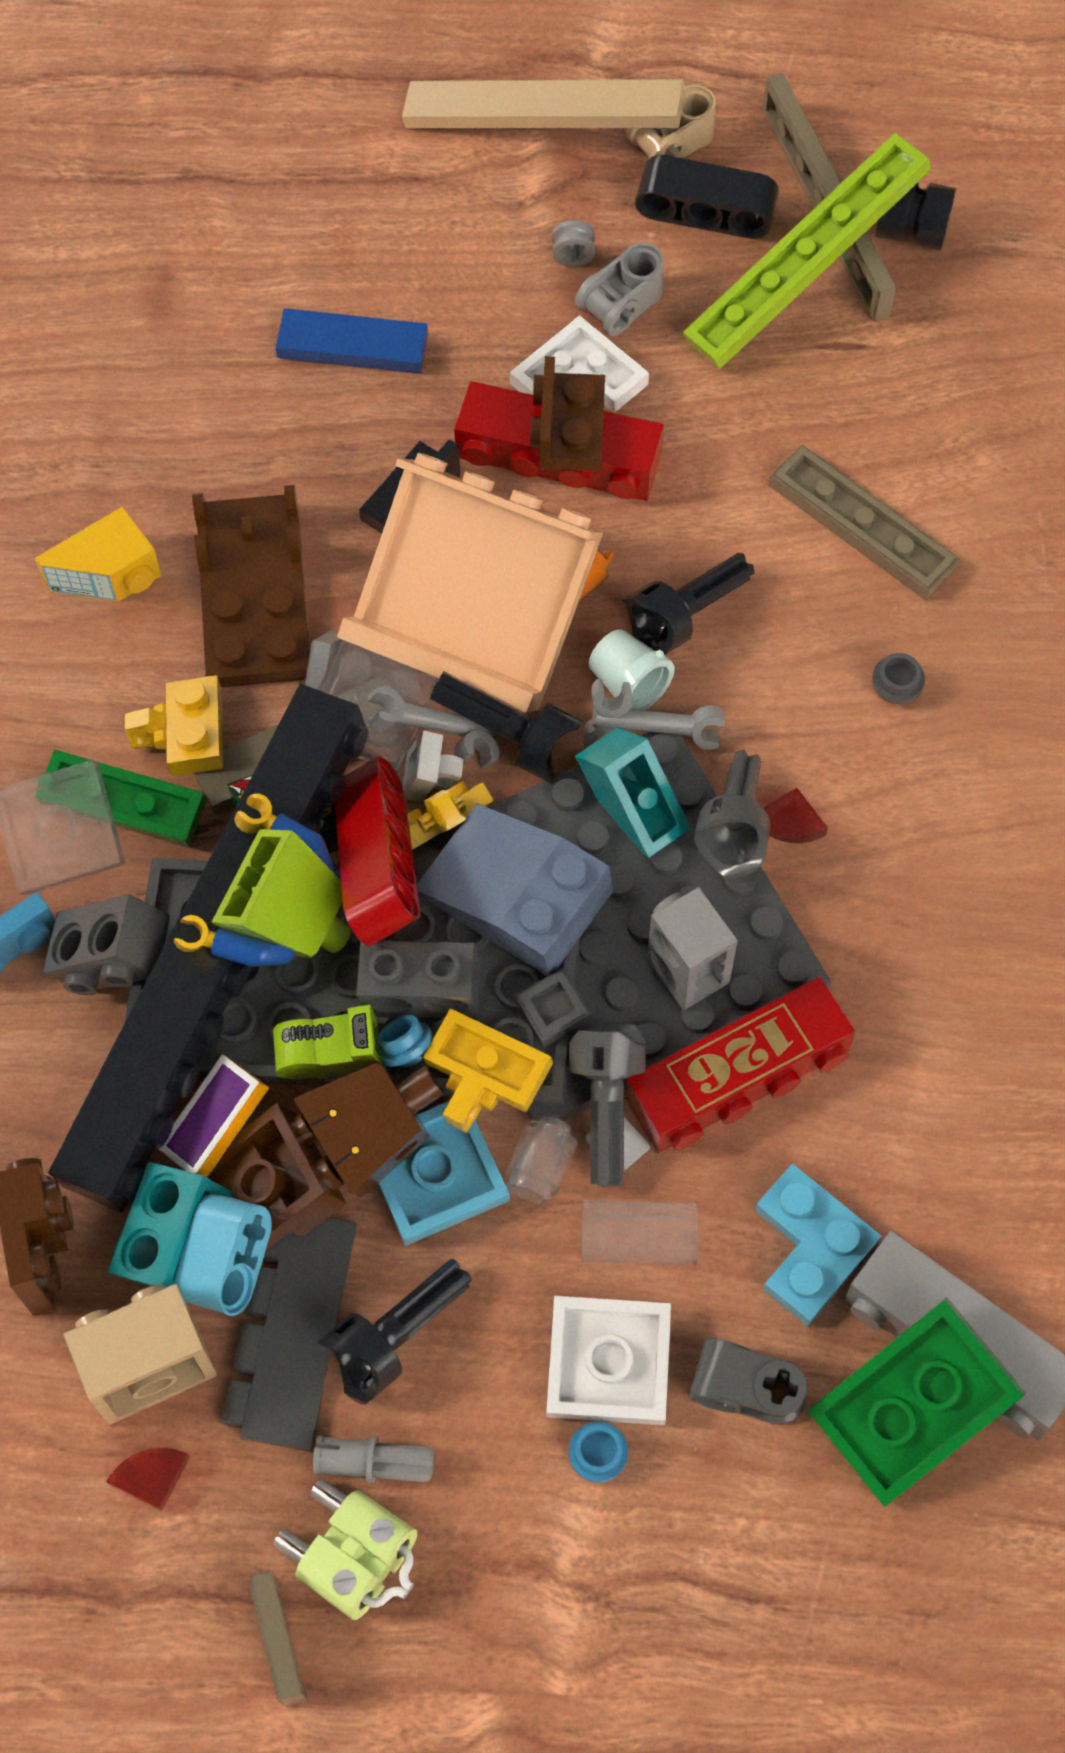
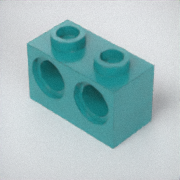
(159, 1225)

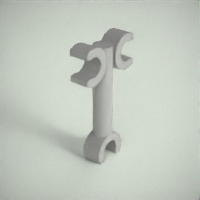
(399, 711)
(617, 712)

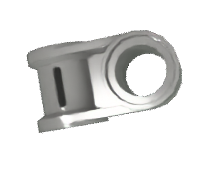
(620, 292)

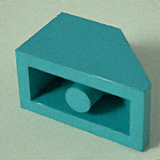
(633, 789)

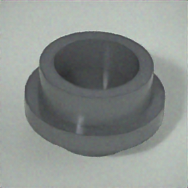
(898, 678)

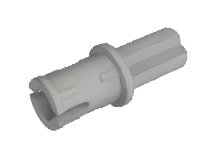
(372, 1459)

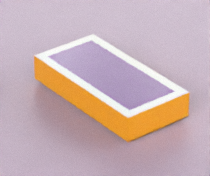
(214, 1117)

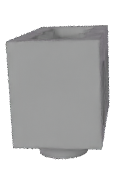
(690, 947)

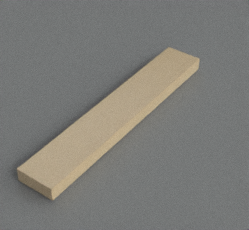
(544, 104)

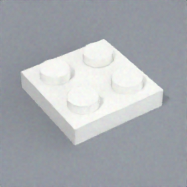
(609, 1360)

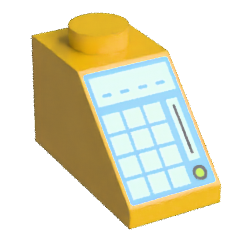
(101, 561)

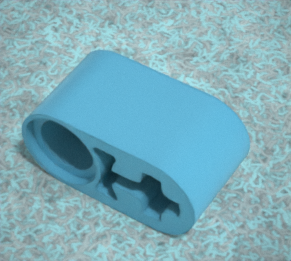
(223, 1253)

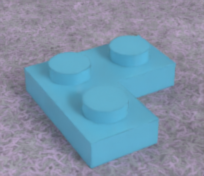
(827, 1241)

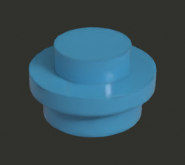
(404, 1041)
(598, 1452)

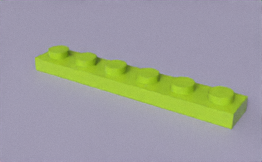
(807, 250)

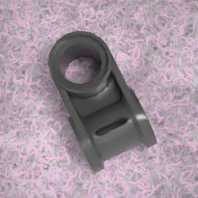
(740, 1380)

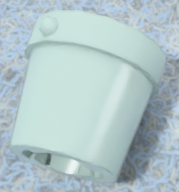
(626, 659)

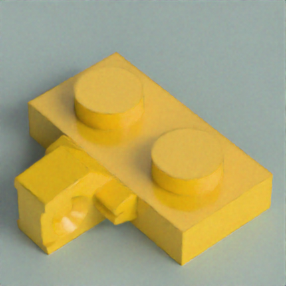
(184, 726)
(446, 811)
(484, 1068)

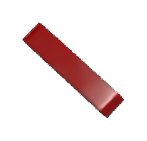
(376, 853)

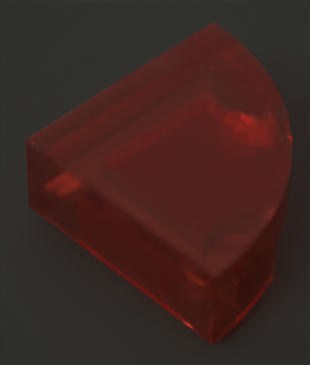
(794, 819)
(150, 1475)

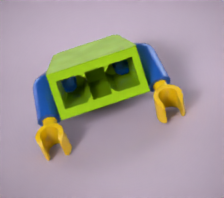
(280, 897)

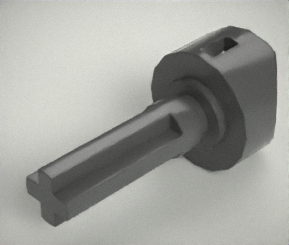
(734, 822)
(607, 1056)

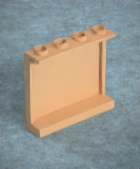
(473, 583)

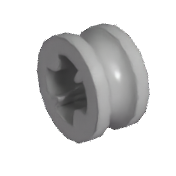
(573, 243)

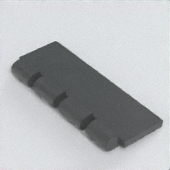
(283, 1356)

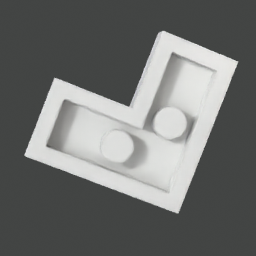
(585, 350)

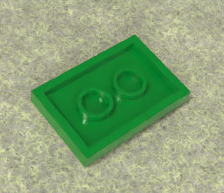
(916, 1402)

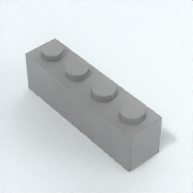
(905, 1284)

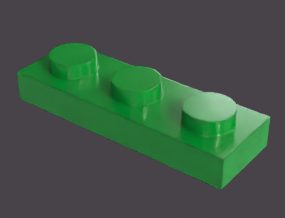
(145, 802)

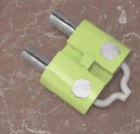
(354, 1553)

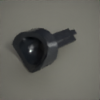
(663, 615)
(534, 735)
(367, 1349)

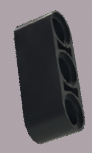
(707, 196)

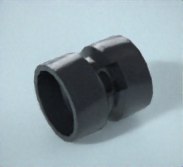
(919, 214)

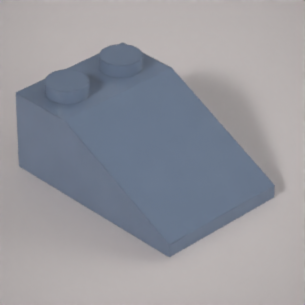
(518, 886)

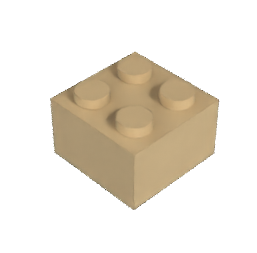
(139, 1353)

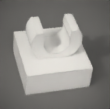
(428, 768)

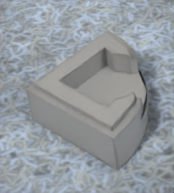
(321, 655)

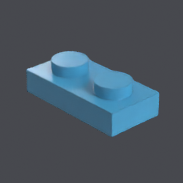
(24, 928)

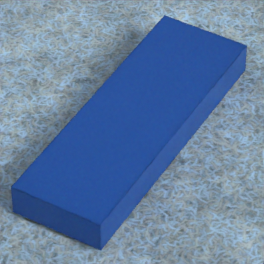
(352, 340)

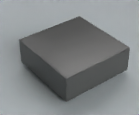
(553, 1007)

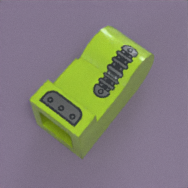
(327, 1045)

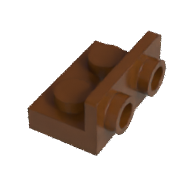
(570, 419)

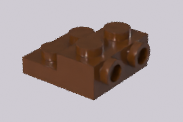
(281, 1169)
(31, 1229)

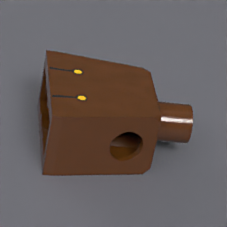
(369, 1121)

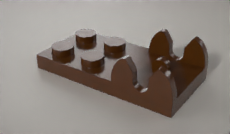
(252, 588)

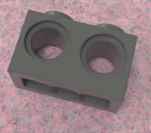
(106, 944)
(419, 979)

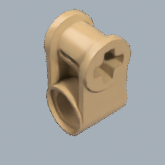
(694, 131)

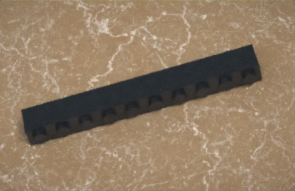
(187, 991)

